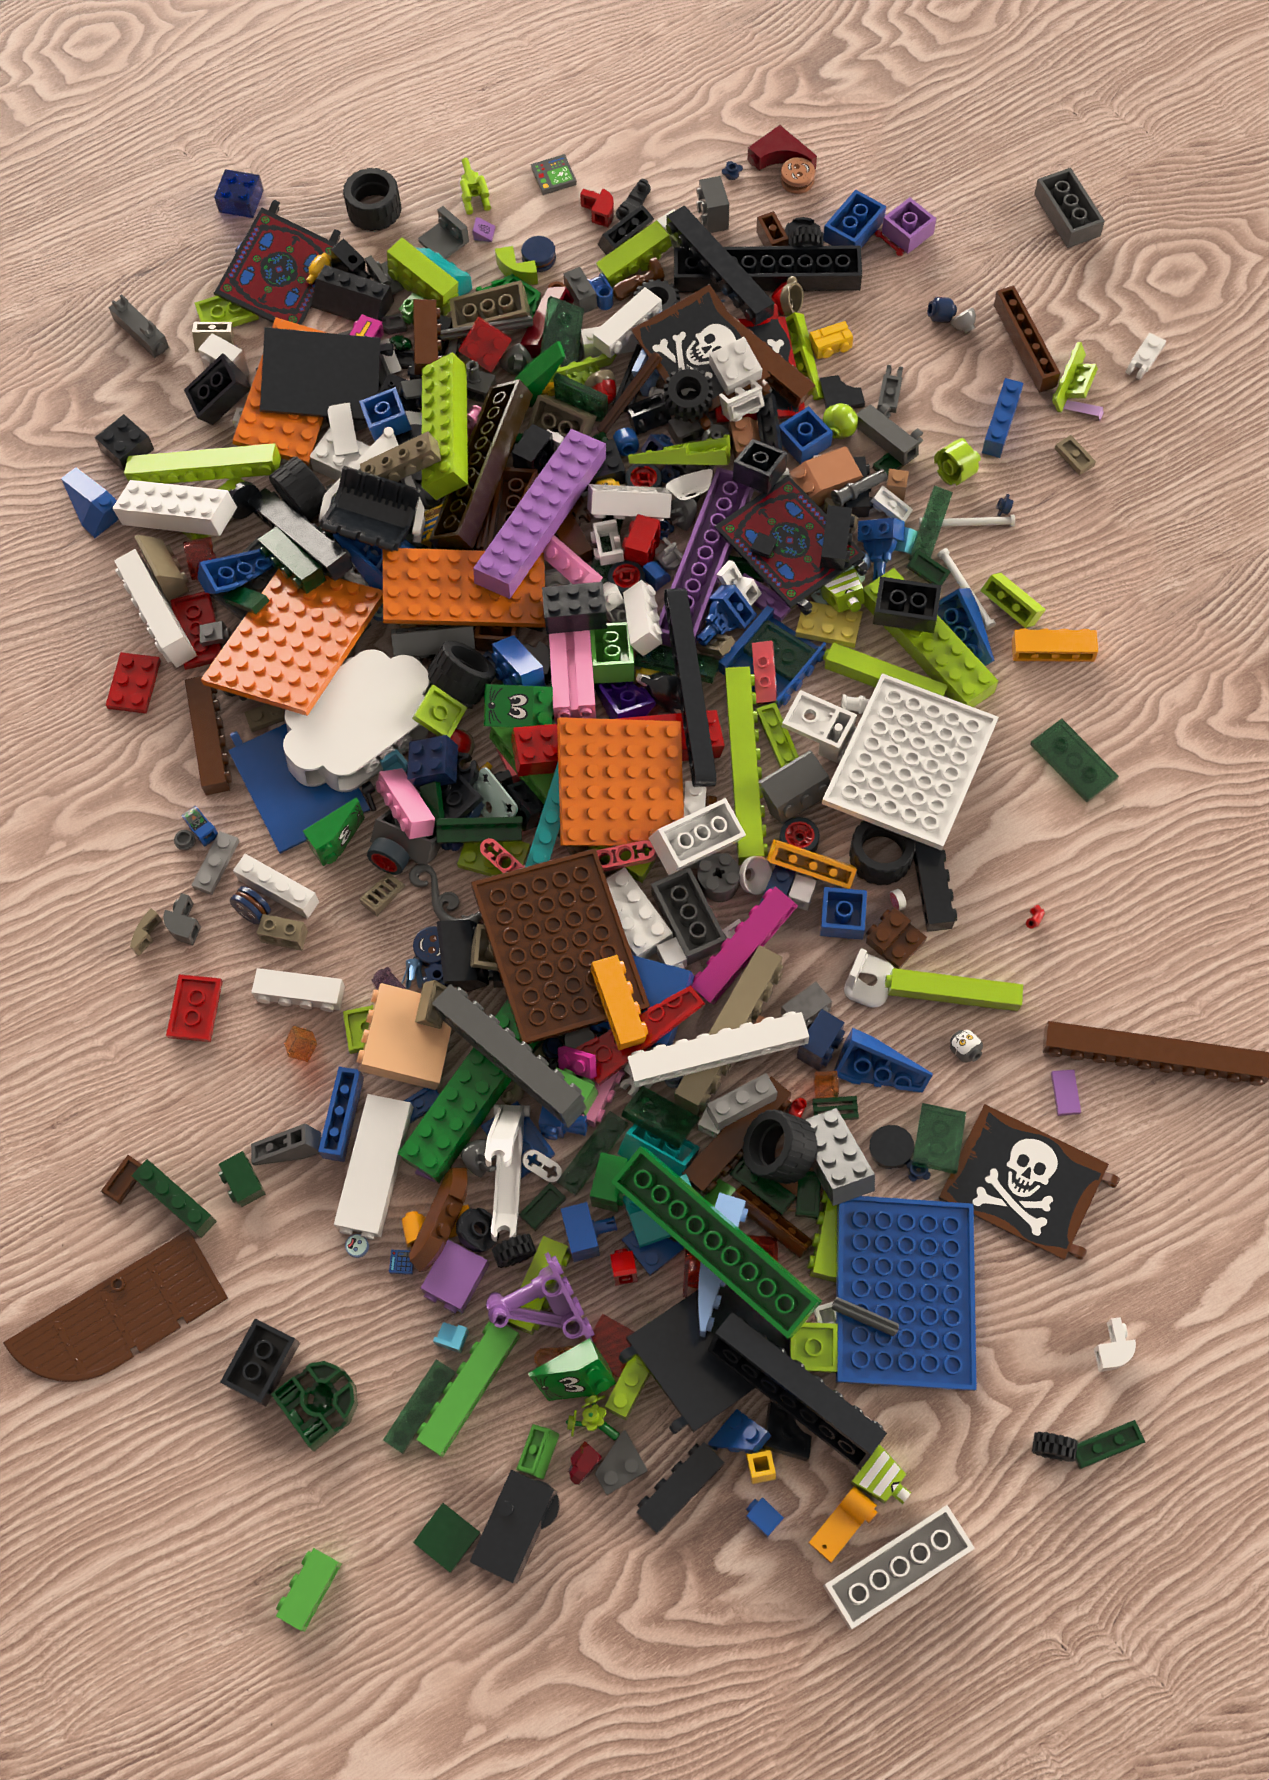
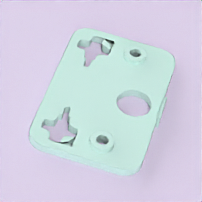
(495, 795)

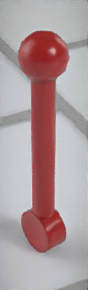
(899, 251)

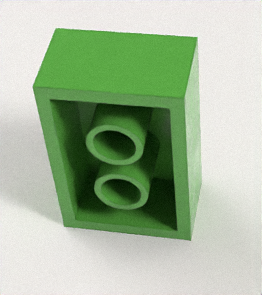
(612, 654)

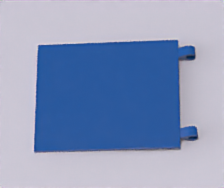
(280, 799)

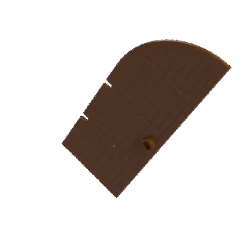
(121, 1313)

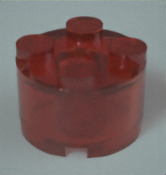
(198, 551)

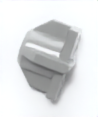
(668, 555)

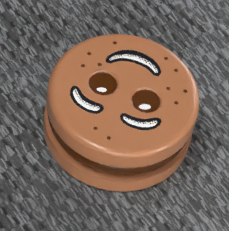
(797, 175)

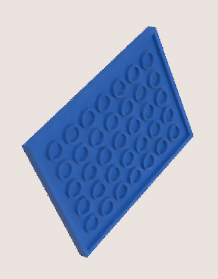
(917, 1270)

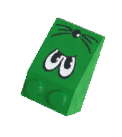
(517, 705)
(333, 832)
(574, 1373)

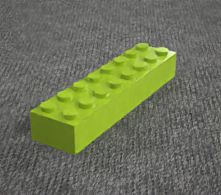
(446, 420)
(941, 655)

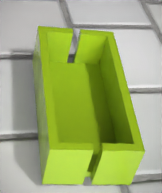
(421, 275)

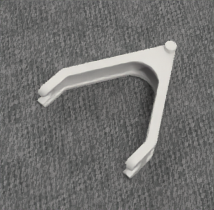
(382, 444)
(506, 1142)

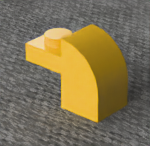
(761, 1466)

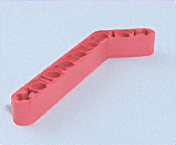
(613, 852)

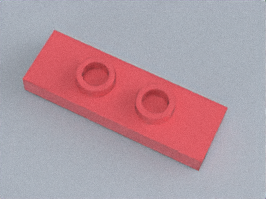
(764, 672)

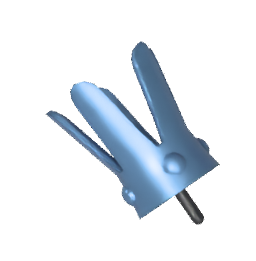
(413, 967)

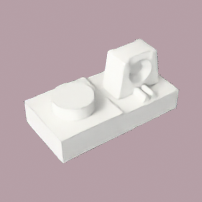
(890, 504)

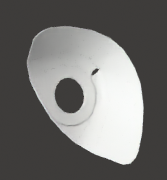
(694, 482)

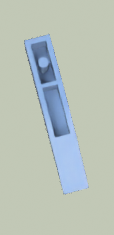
(709, 1283)

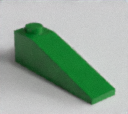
(541, 370)

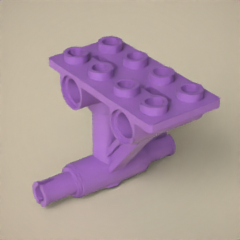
(558, 1296)

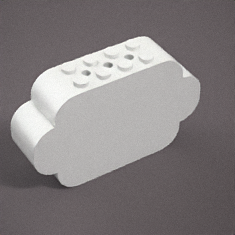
(357, 721)

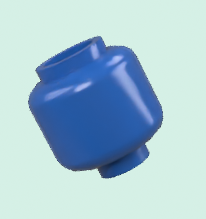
(626, 441)

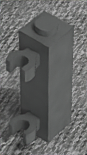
(138, 326)
(888, 435)

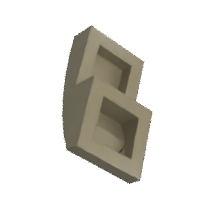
(141, 937)

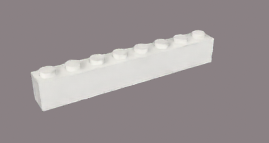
(718, 1049)

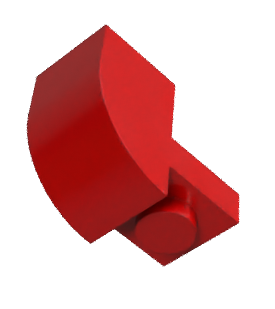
(600, 205)

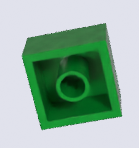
(603, 1192)

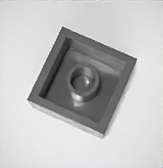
(713, 204)

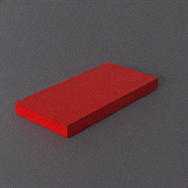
(192, 612)

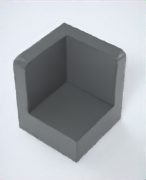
(411, 389)

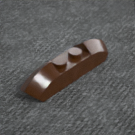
(440, 1219)

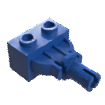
(880, 540)
(726, 613)

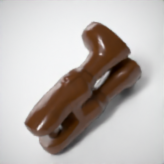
(628, 286)

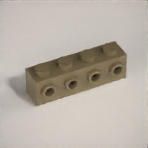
(404, 458)

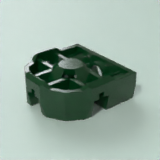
(292, 1394)

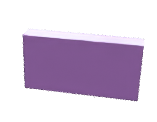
(1066, 1092)

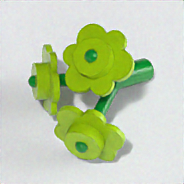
(592, 1419)

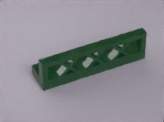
(478, 829)

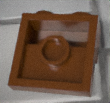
(895, 938)

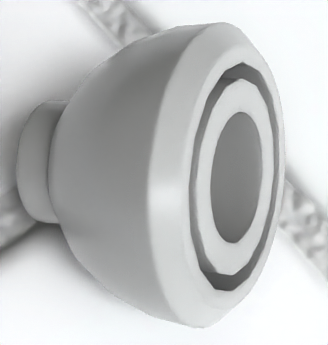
(965, 320)

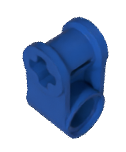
(603, 291)

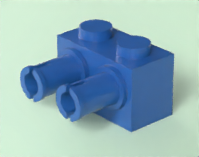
(554, 1129)

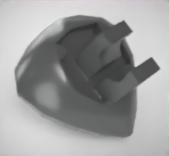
(515, 359)
(683, 512)
(474, 1157)

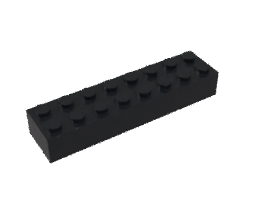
(797, 1390)

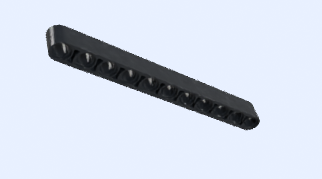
(690, 688)

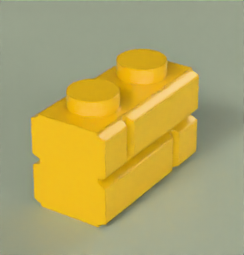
(831, 340)

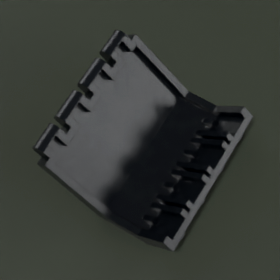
(371, 509)

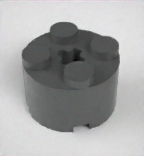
(718, 866)

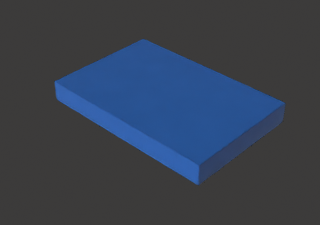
(531, 1140)

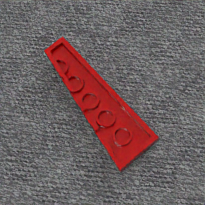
(659, 1021)

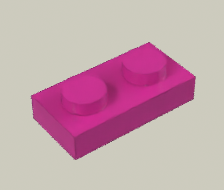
(577, 1061)

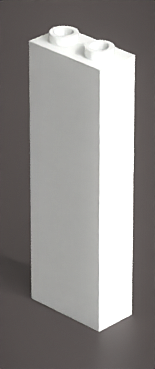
(373, 1167)

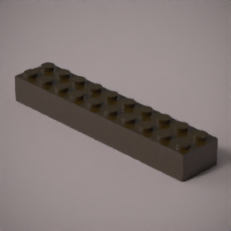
(487, 457)

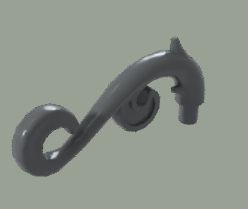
(438, 901)

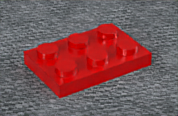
(133, 683)
(194, 1008)

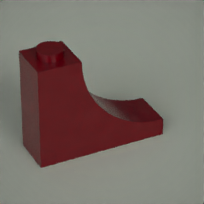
(778, 148)

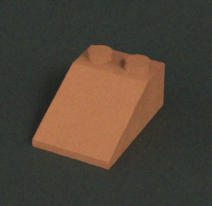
(826, 473)

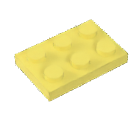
(829, 626)

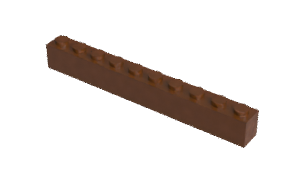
(1156, 1052)

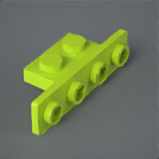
(582, 370)
(1076, 378)

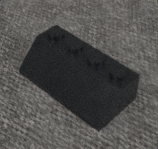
(350, 295)

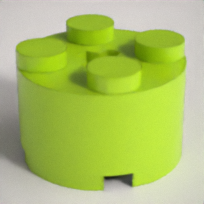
(957, 462)

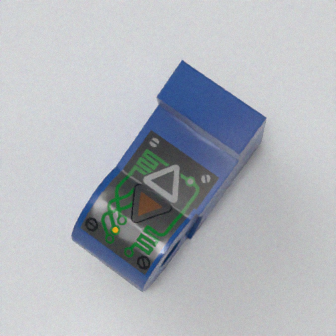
(200, 825)

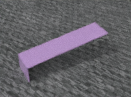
(1084, 408)

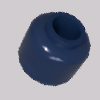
(941, 309)

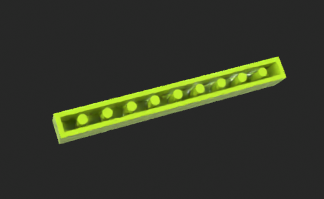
(744, 761)

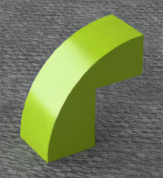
(507, 264)

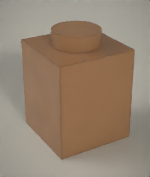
(897, 482)

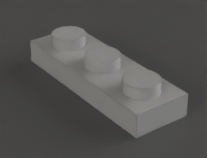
(215, 863)

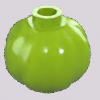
(841, 420)

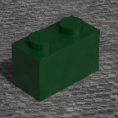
(241, 1179)

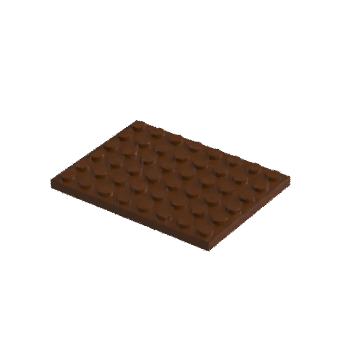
(545, 934)

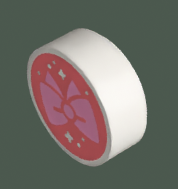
(898, 899)

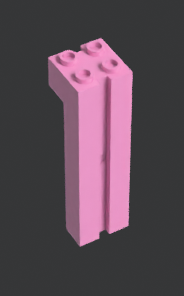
(572, 675)

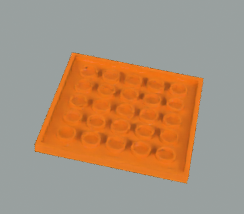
(618, 779)

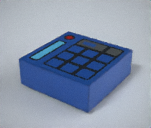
(400, 1262)

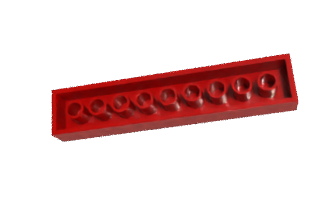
(537, 746)

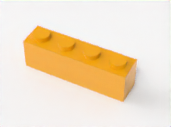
(1055, 645)
(811, 864)
(618, 1002)

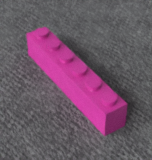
(738, 951)

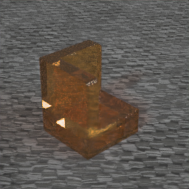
(300, 1043)
(826, 1084)

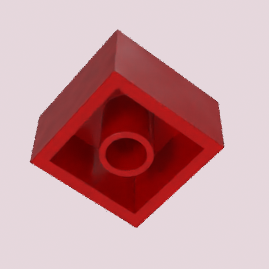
(484, 344)
(642, 540)

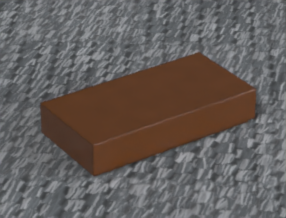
(121, 1181)

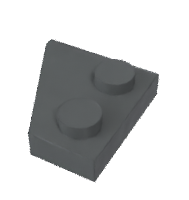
(620, 1465)

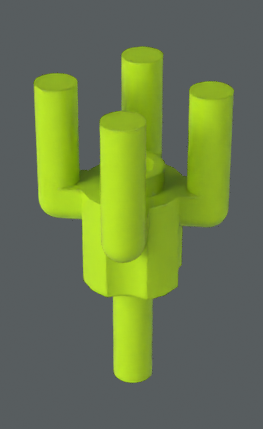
(472, 186)

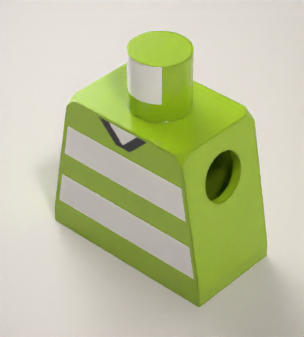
(844, 592)
(882, 1477)

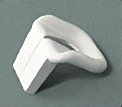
(861, 992)

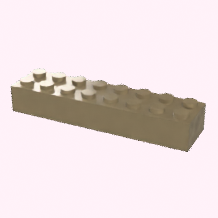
(741, 1008)

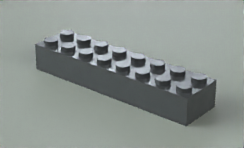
(509, 1055)

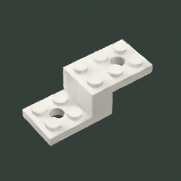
(830, 728)

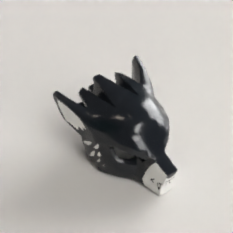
(662, 689)

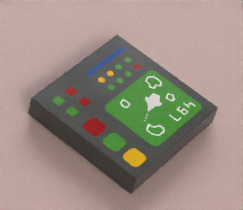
(553, 174)

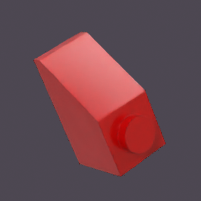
(623, 1267)

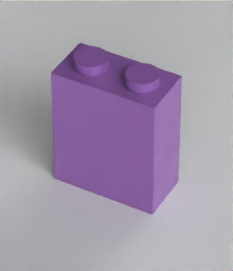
(454, 1277)

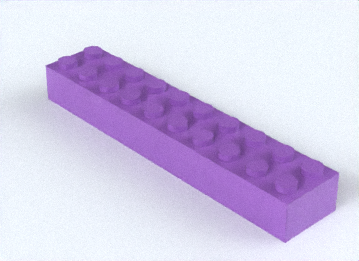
(539, 514)
(707, 549)

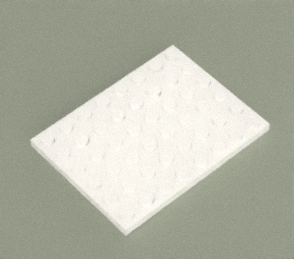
(910, 761)

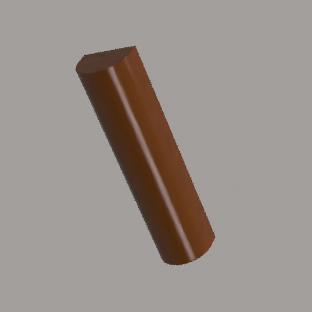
(774, 1223)

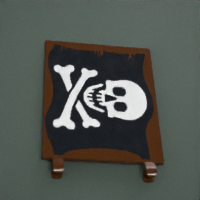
(687, 336)
(1026, 1182)

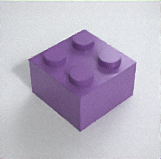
(908, 225)

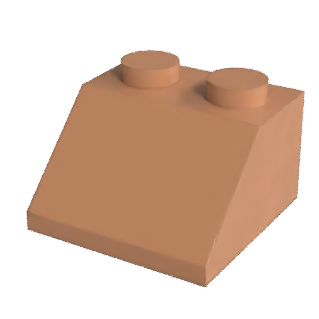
(742, 433)

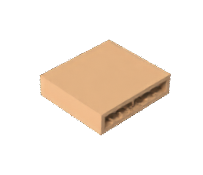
(400, 1046)

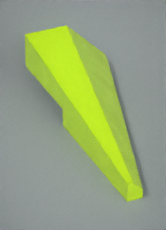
(803, 351)
(692, 453)

